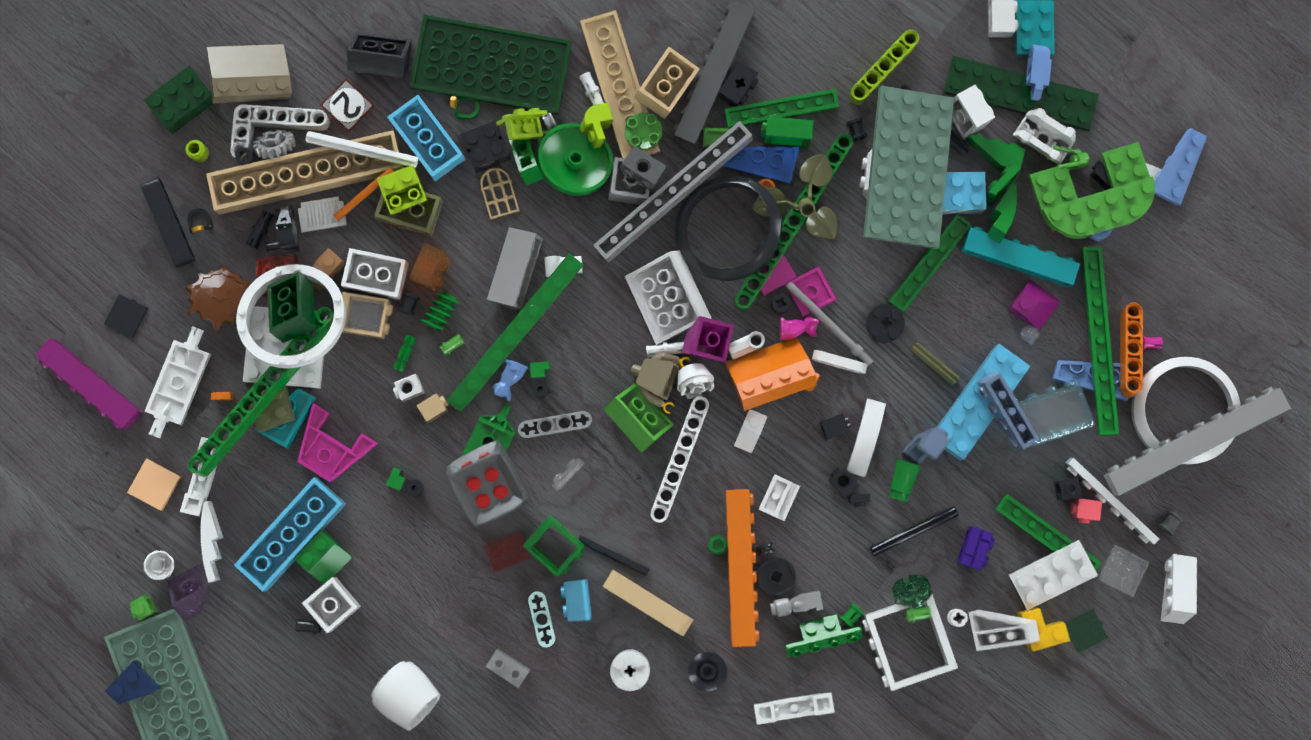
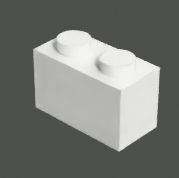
(1002, 18)

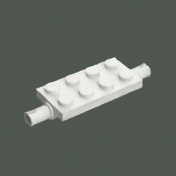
(177, 382)

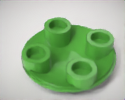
(643, 131)

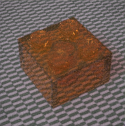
(430, 268)

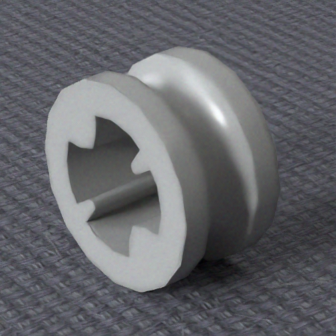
(549, 121)

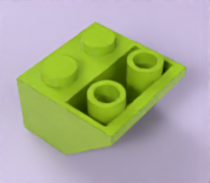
(402, 189)

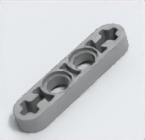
(555, 427)

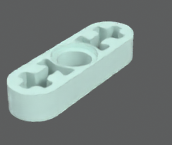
(534, 615)

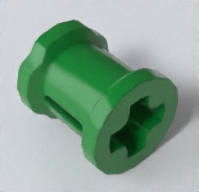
(852, 615)

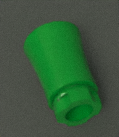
(903, 479)

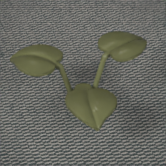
(818, 223)

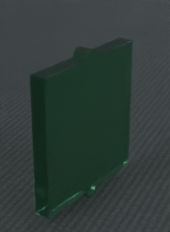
(1085, 631)

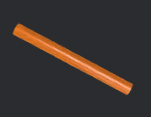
(360, 197)

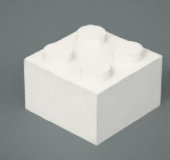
(971, 112)
(331, 604)

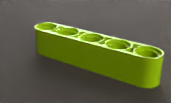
(888, 59)

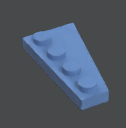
(1179, 167)
(1082, 373)

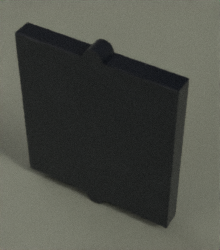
(126, 316)

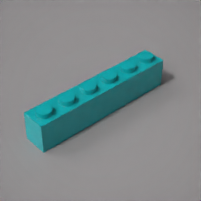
(1021, 257)

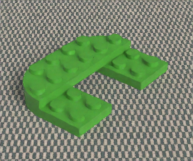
(1117, 207)

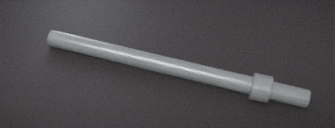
(856, 350)

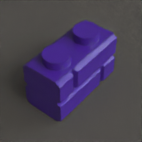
(975, 548)

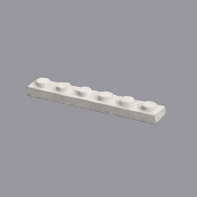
(1117, 507)

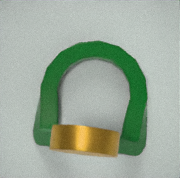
(453, 104)

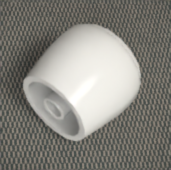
(405, 695)

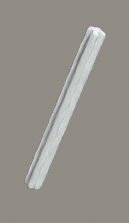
(361, 149)

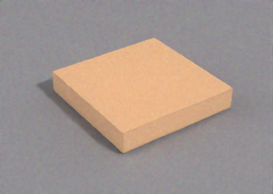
(154, 484)

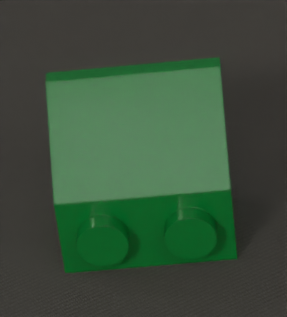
(323, 557)

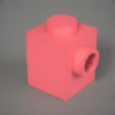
(1086, 510)

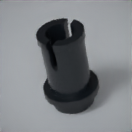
(308, 626)

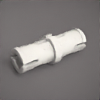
(592, 90)
(670, 348)

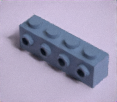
(1007, 410)

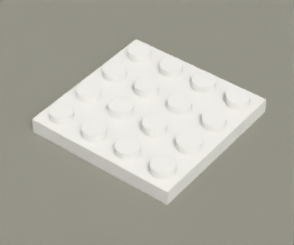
(307, 376)

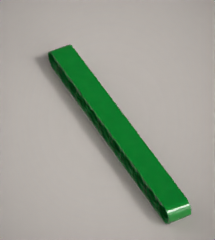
(791, 231)
(260, 401)

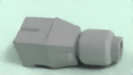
(799, 603)

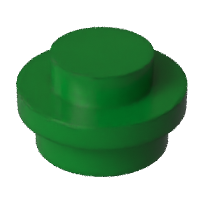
(717, 545)

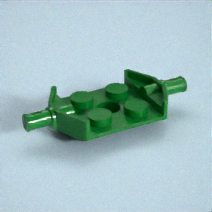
(494, 427)

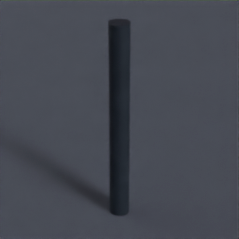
(614, 556)

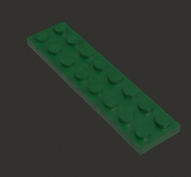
(1009, 91)

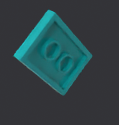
(1034, 25)

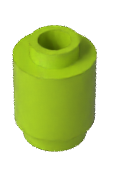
(197, 151)

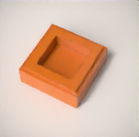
(222, 396)

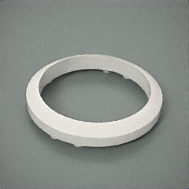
(259, 287)
(1138, 401)

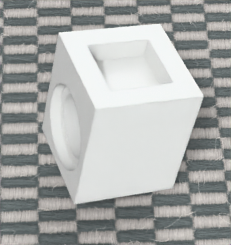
(417, 388)

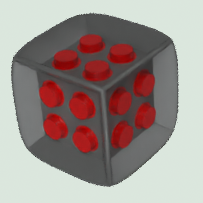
(486, 483)

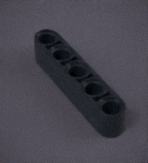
(167, 222)

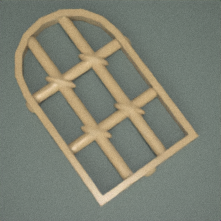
(496, 200)

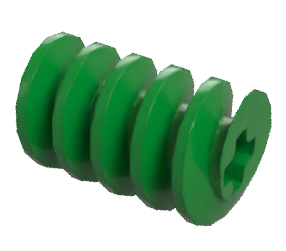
(440, 310)

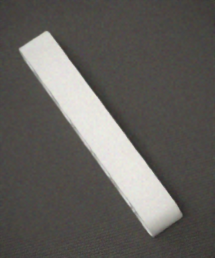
(686, 452)

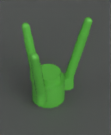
(1076, 161)

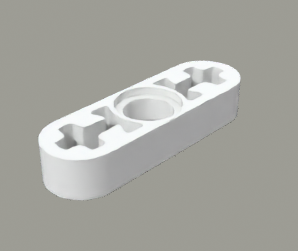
(839, 362)

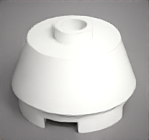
(694, 380)

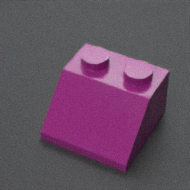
(708, 339)

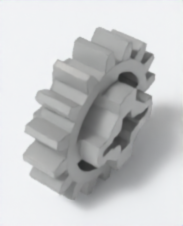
(274, 144)

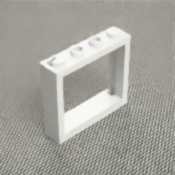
(881, 660)

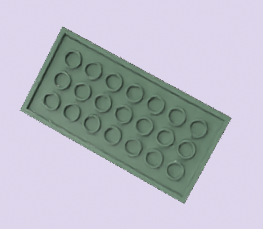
(908, 167)
(184, 703)

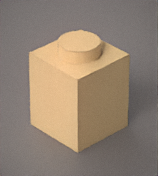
(433, 407)

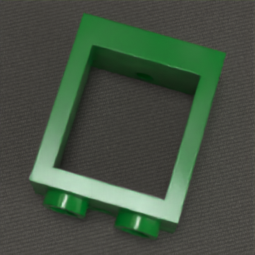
(787, 132)
(542, 557)

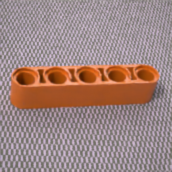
(1128, 358)

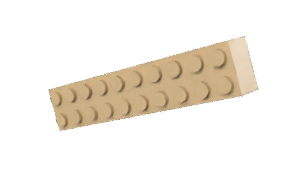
(297, 174)

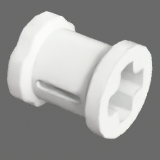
(961, 622)

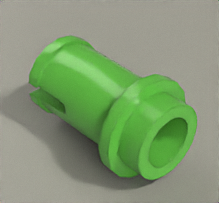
(451, 344)
(918, 614)

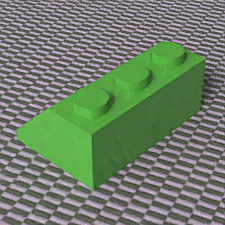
(638, 418)

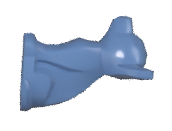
(511, 375)

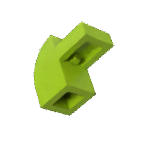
(596, 119)

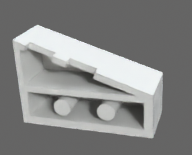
(1001, 630)

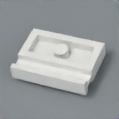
(779, 497)

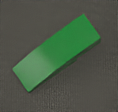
(1004, 214)

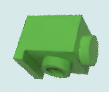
(143, 608)

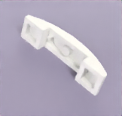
(866, 437)
(198, 489)
(794, 707)

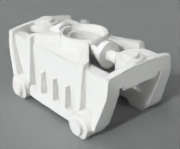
(1049, 128)

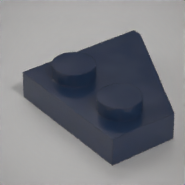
(131, 684)

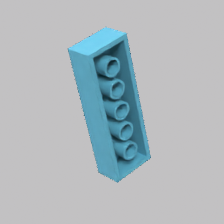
(970, 411)
(289, 534)

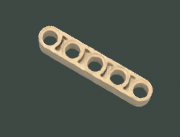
(648, 603)

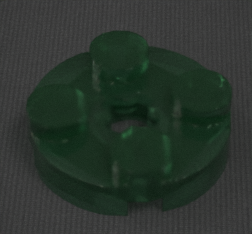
(904, 592)

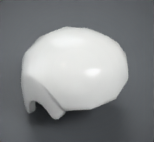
(159, 565)

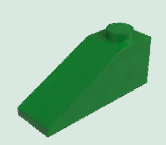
(526, 160)

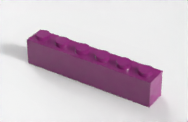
(88, 383)

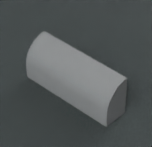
(515, 268)

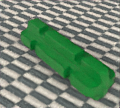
(404, 353)

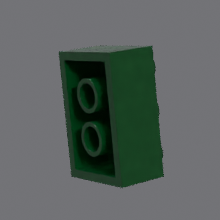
(180, 100)
(291, 307)

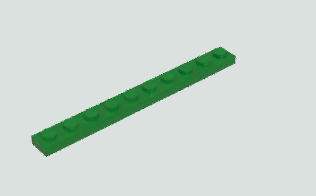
(515, 332)
(1099, 341)

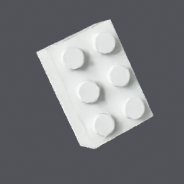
(375, 274)

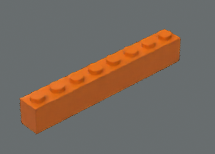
(740, 568)

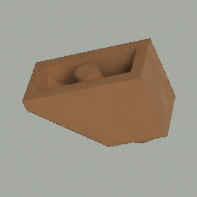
(329, 264)

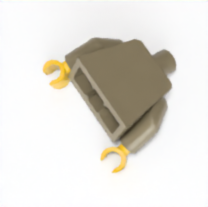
(657, 377)

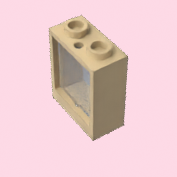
(367, 315)

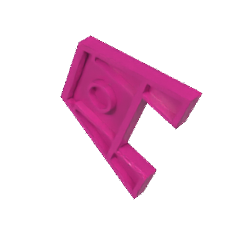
(325, 454)

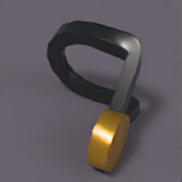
(199, 228)

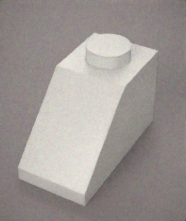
(750, 431)

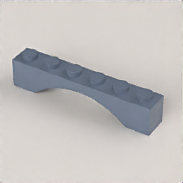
(925, 444)

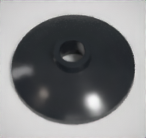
(714, 679)

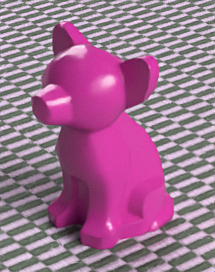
(793, 328)

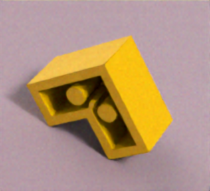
(1049, 634)

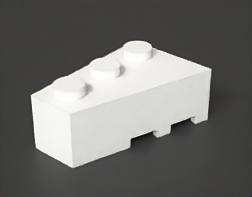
(1180, 589)

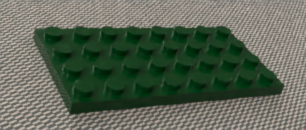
(490, 64)

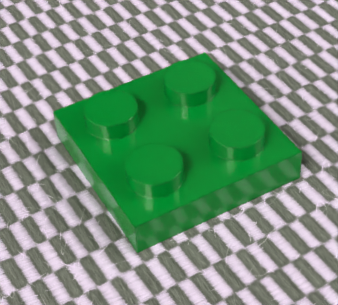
(997, 188)

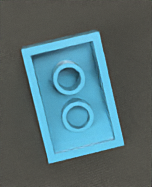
(577, 600)

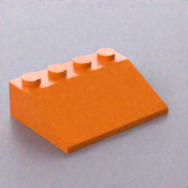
(771, 373)

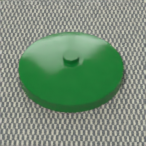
(572, 162)

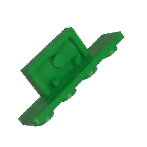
(822, 634)

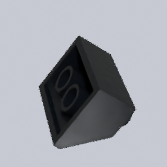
(378, 55)

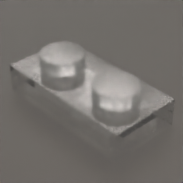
(561, 479)

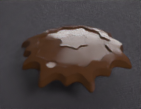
(217, 296)

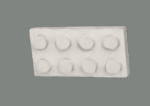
(1053, 575)

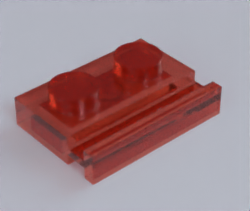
(507, 552)

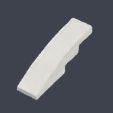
(209, 534)

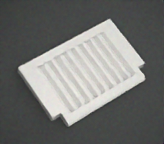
(320, 214)

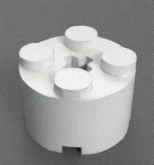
(620, 664)

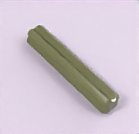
(934, 363)

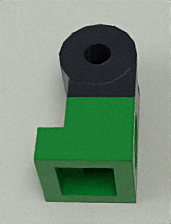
(538, 379)
(402, 484)

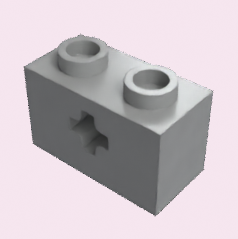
(508, 668)

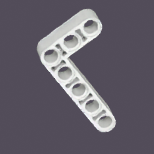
(253, 120)

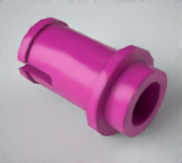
(1152, 342)

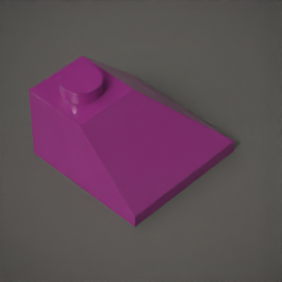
(1033, 305)

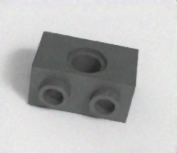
(639, 158)

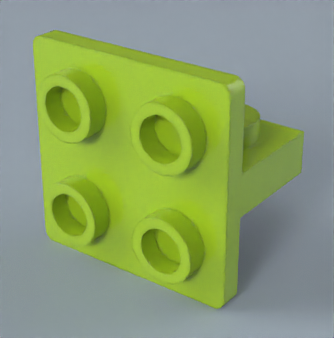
(523, 124)

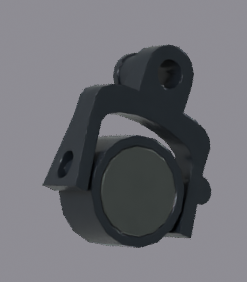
(286, 231)

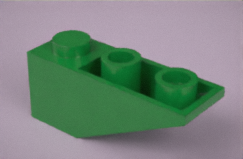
(996, 152)

